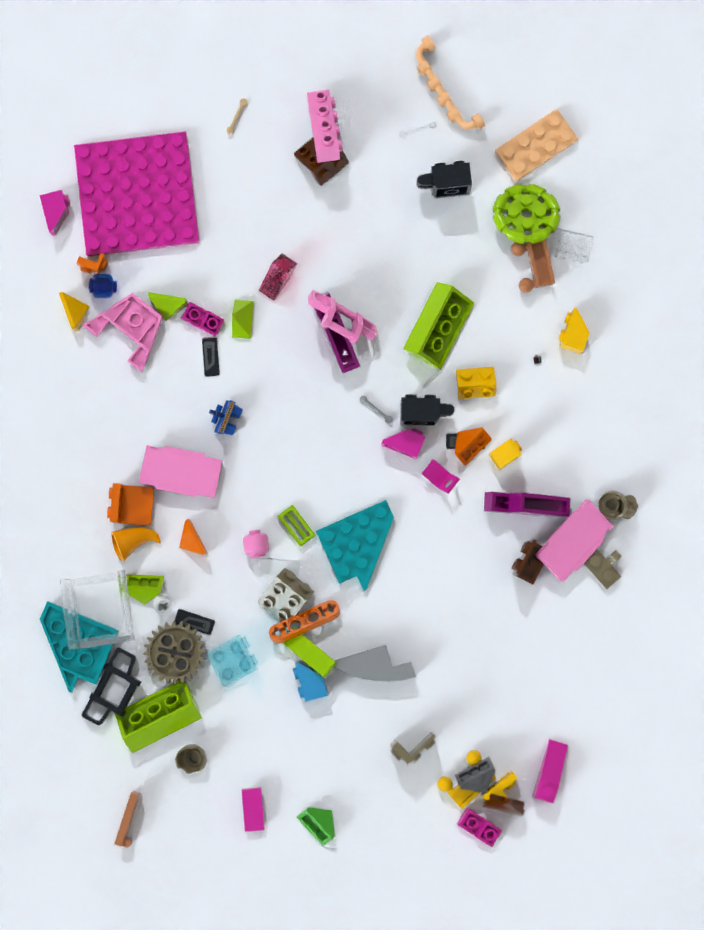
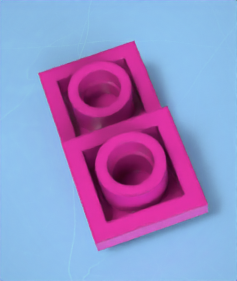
(202, 319)
(252, 809)
(479, 827)

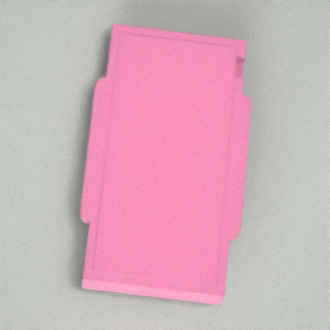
(180, 471)
(574, 541)

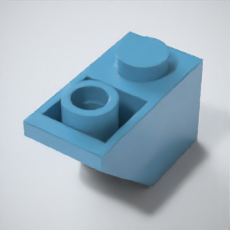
(311, 683)

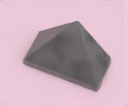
(477, 776)

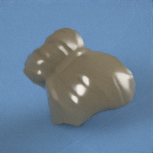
(617, 505)

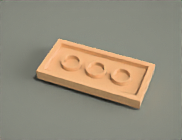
(536, 145)

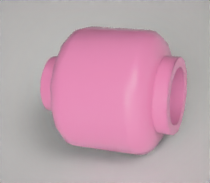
(256, 544)

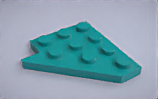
(356, 542)
(76, 663)

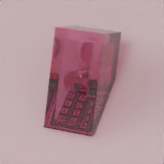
(277, 276)

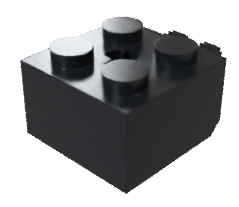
(447, 179)
(423, 411)

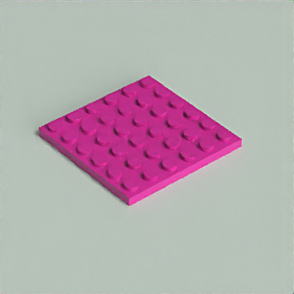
(136, 194)

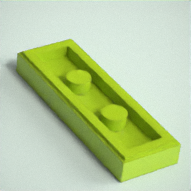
(311, 654)

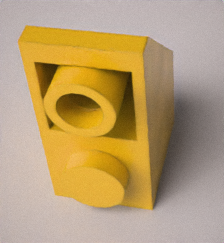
(575, 334)
(506, 453)

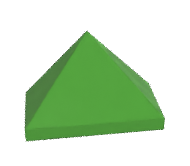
(319, 823)

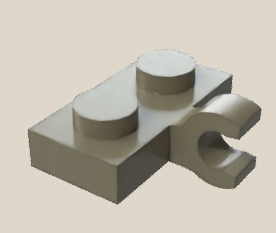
(602, 567)

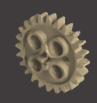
(179, 635)

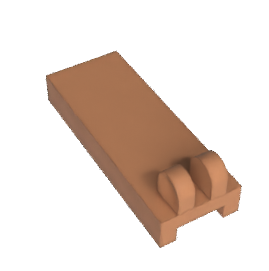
(122, 839)

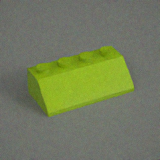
(438, 325)
(158, 716)

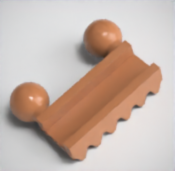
(539, 262)

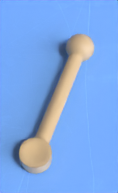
(243, 102)

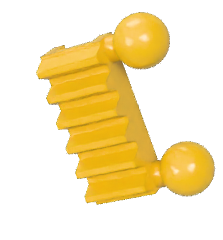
(461, 796)

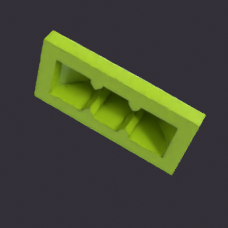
(167, 304)
(242, 319)
(144, 587)

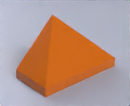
(470, 443)
(190, 539)

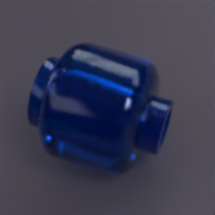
(102, 286)

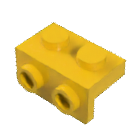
(476, 382)

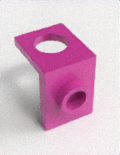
(439, 476)

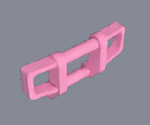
(328, 306)

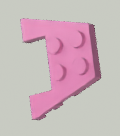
(133, 319)

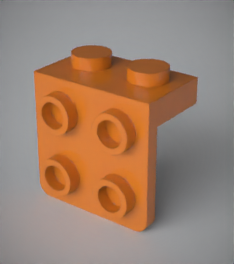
(130, 504)

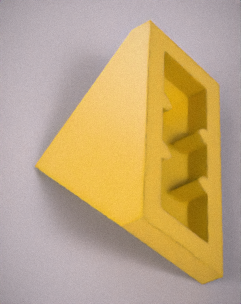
(74, 310)

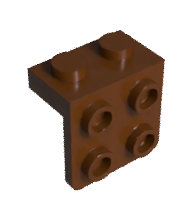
(321, 171)
(528, 565)

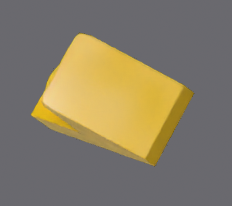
(497, 788)

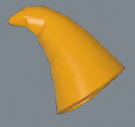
(127, 540)

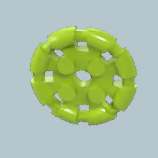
(526, 203)

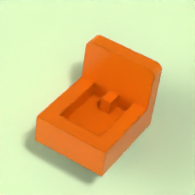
(88, 266)

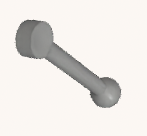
(388, 419)

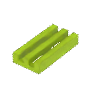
(306, 538)

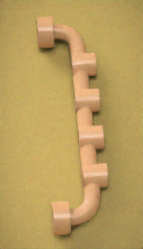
(443, 98)

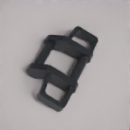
(96, 696)

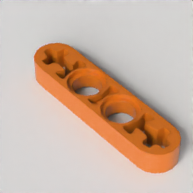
(306, 625)

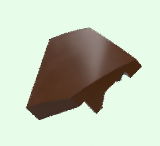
(505, 804)

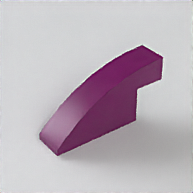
(339, 344)
(527, 504)

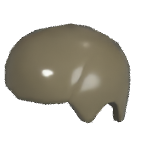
(191, 758)

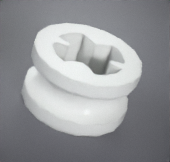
(164, 599)

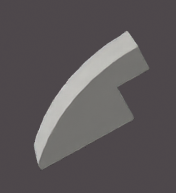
(375, 666)

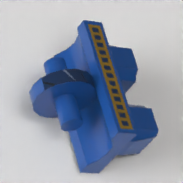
(228, 410)

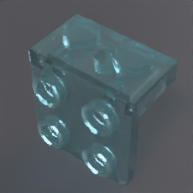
(232, 660)

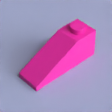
(550, 772)

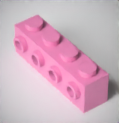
(323, 126)

